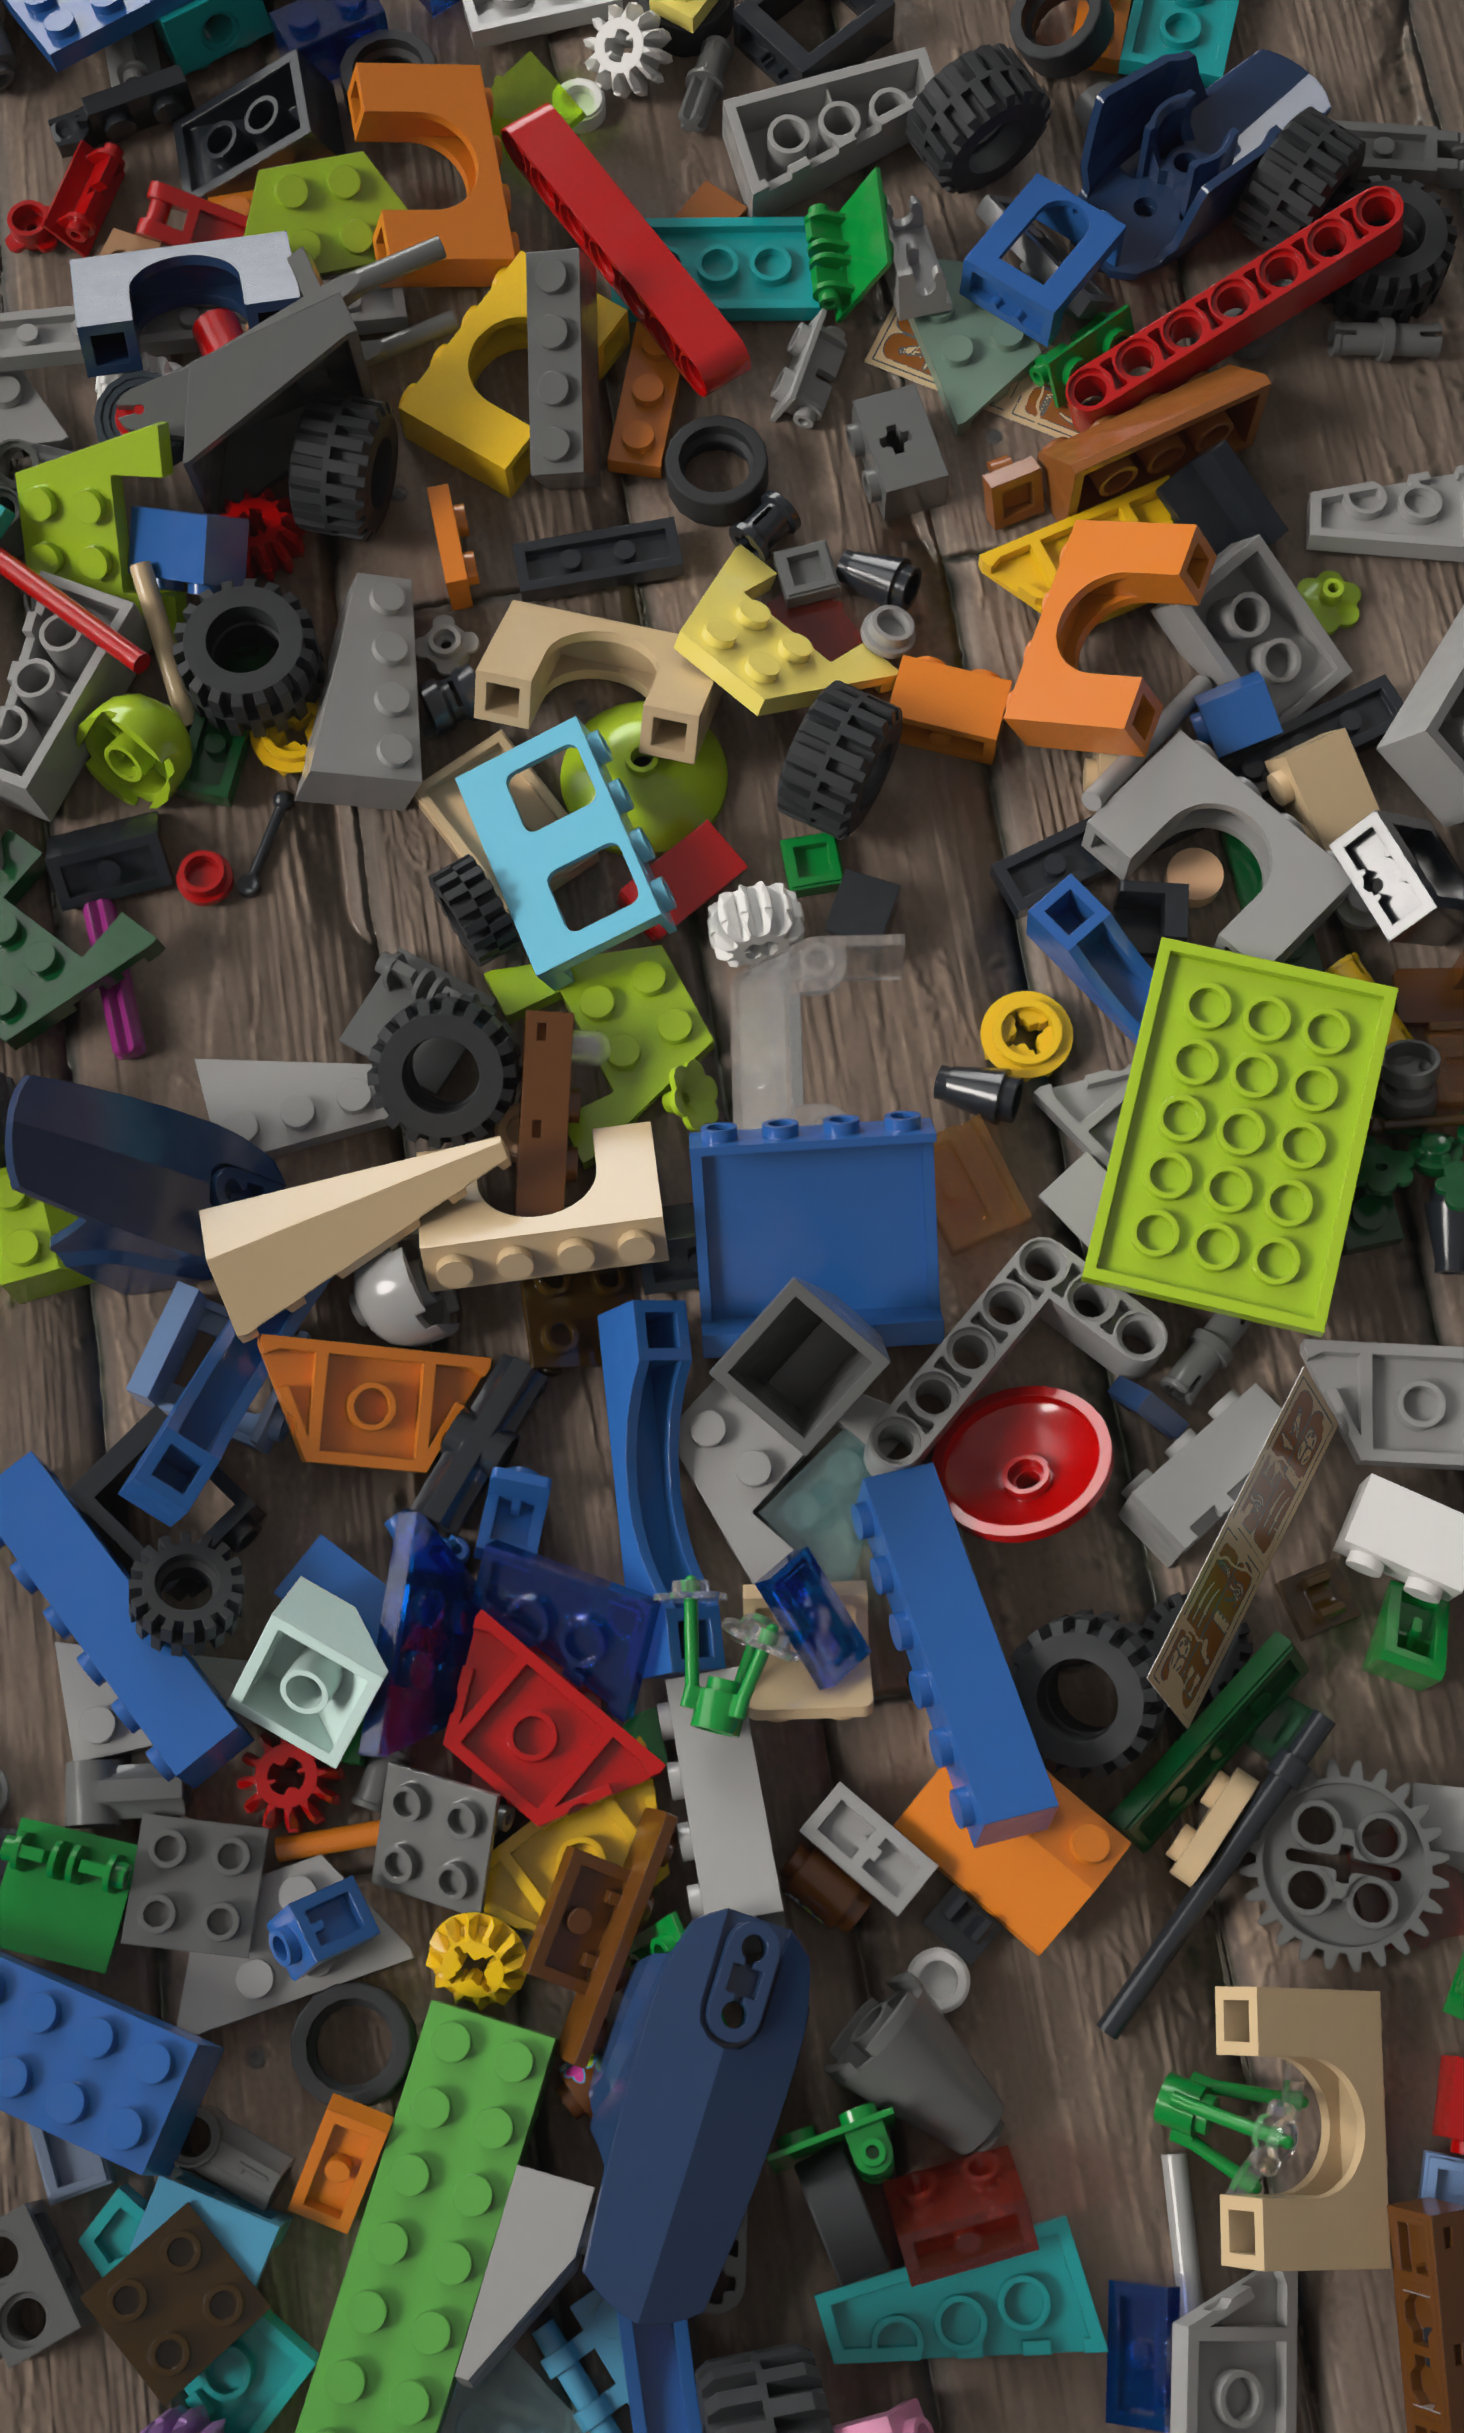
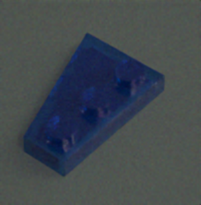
(576, 1618)

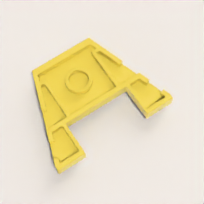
(758, 655)

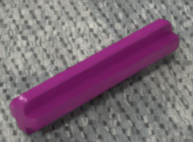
(120, 1000)

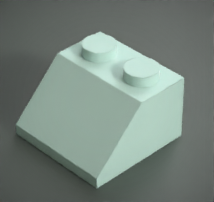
(311, 1673)

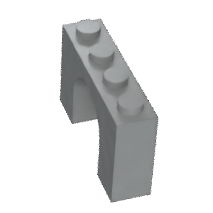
(1191, 789)

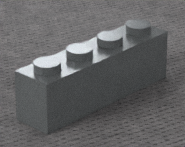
(563, 369)

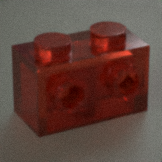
(960, 2215)

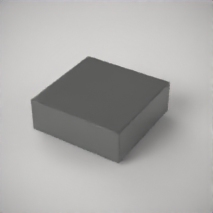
(806, 574)

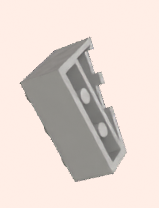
(1201, 1477)

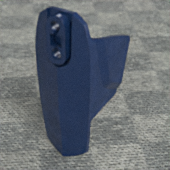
(1184, 150)
(130, 1177)
(689, 2109)

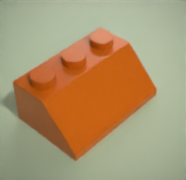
(1022, 1882)

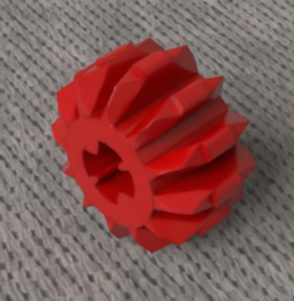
(272, 533)
(294, 1800)

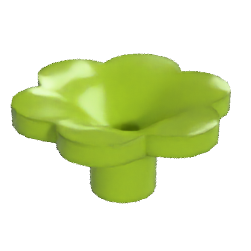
(1331, 600)
(692, 1095)

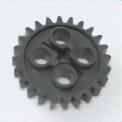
(1334, 1922)

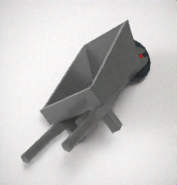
(242, 403)

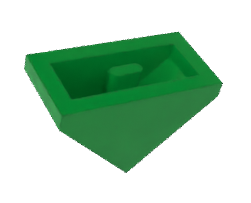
(1409, 1640)

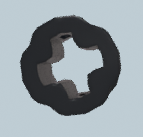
(766, 525)

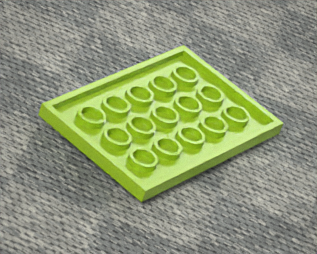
(1241, 1136)

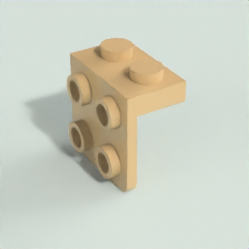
(787, 1687)

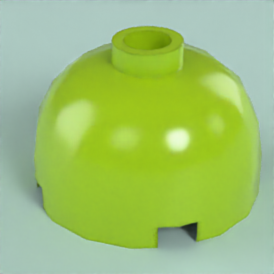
(137, 748)

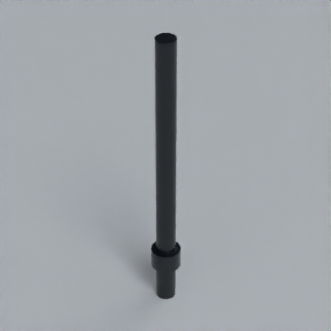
(1287, 1771)

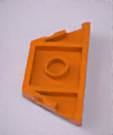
(368, 1400)

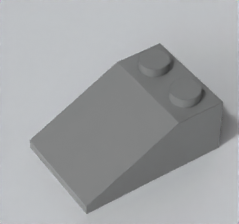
(1256, 623)
(531, 2261)

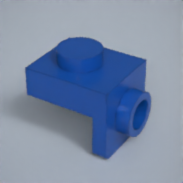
(514, 1509)

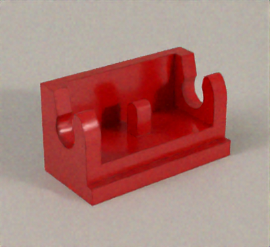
(693, 871)

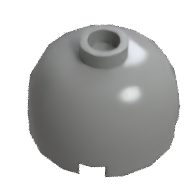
(396, 1300)

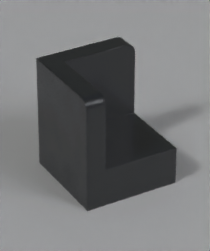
(863, 906)
(1151, 912)

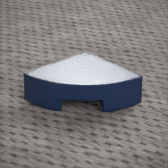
(1149, 1406)

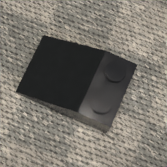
(261, 123)

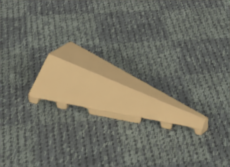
(292, 1240)

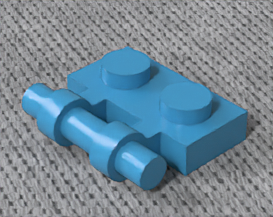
(562, 2360)

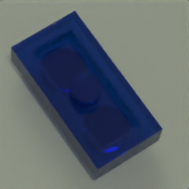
(813, 1618)
(1140, 2353)

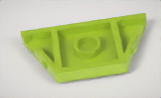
(325, 208)

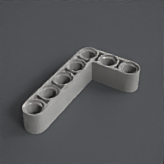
(995, 1341)

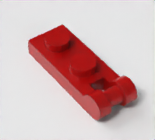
(203, 221)

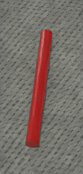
(73, 613)

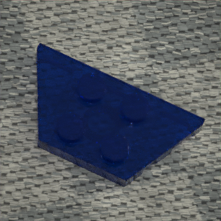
(420, 1638)

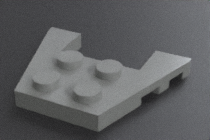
(742, 1461)

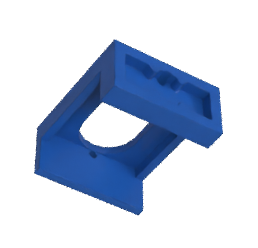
(1018, 297)

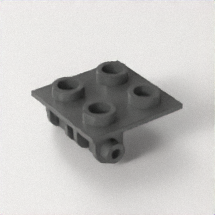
(401, 982)
(437, 1838)
(195, 1886)

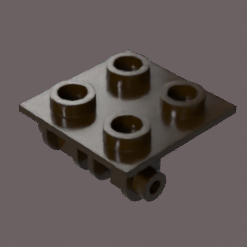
(564, 1314)
(175, 2303)

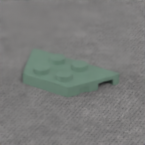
(971, 353)

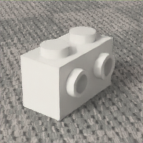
(1404, 1538)

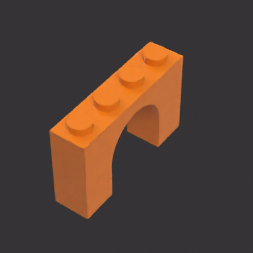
(453, 115)
(1098, 573)

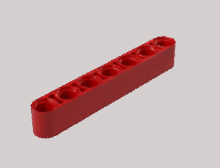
(626, 250)
(1247, 289)

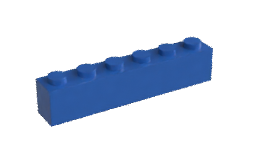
(90, 1599)
(954, 1657)

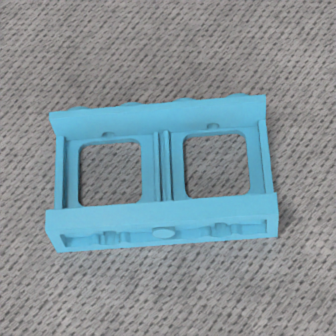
(529, 859)

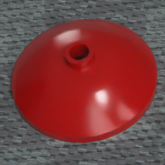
(1018, 1442)

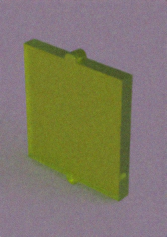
(525, 89)

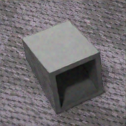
(803, 1363)

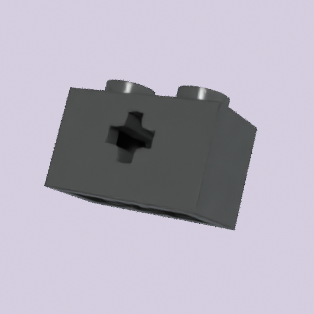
(898, 453)

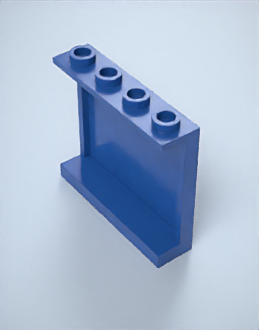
(822, 1204)

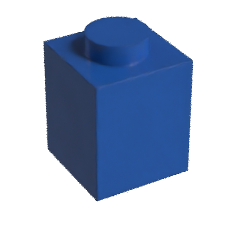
(1236, 715)

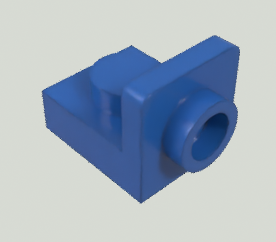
(321, 1927)

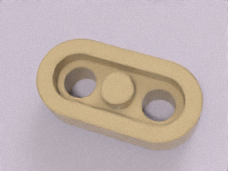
(1195, 1847)

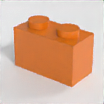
(950, 708)

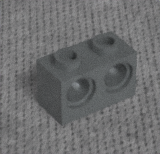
(42, 2275)

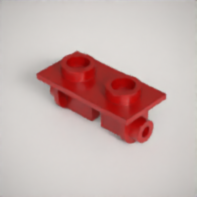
(85, 196)

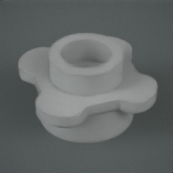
(447, 659)

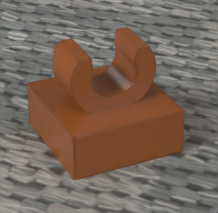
(1012, 490)

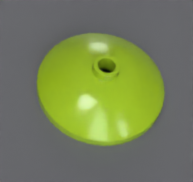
(666, 794)

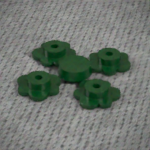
(1428, 1154)

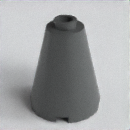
(913, 2061)

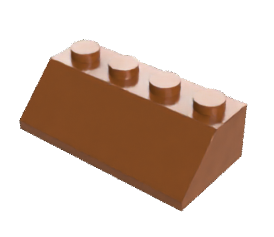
(1152, 439)

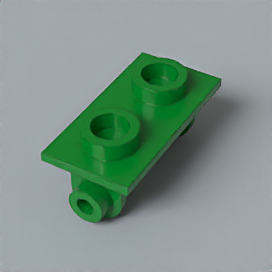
(1086, 345)

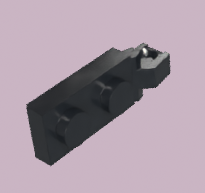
(124, 110)

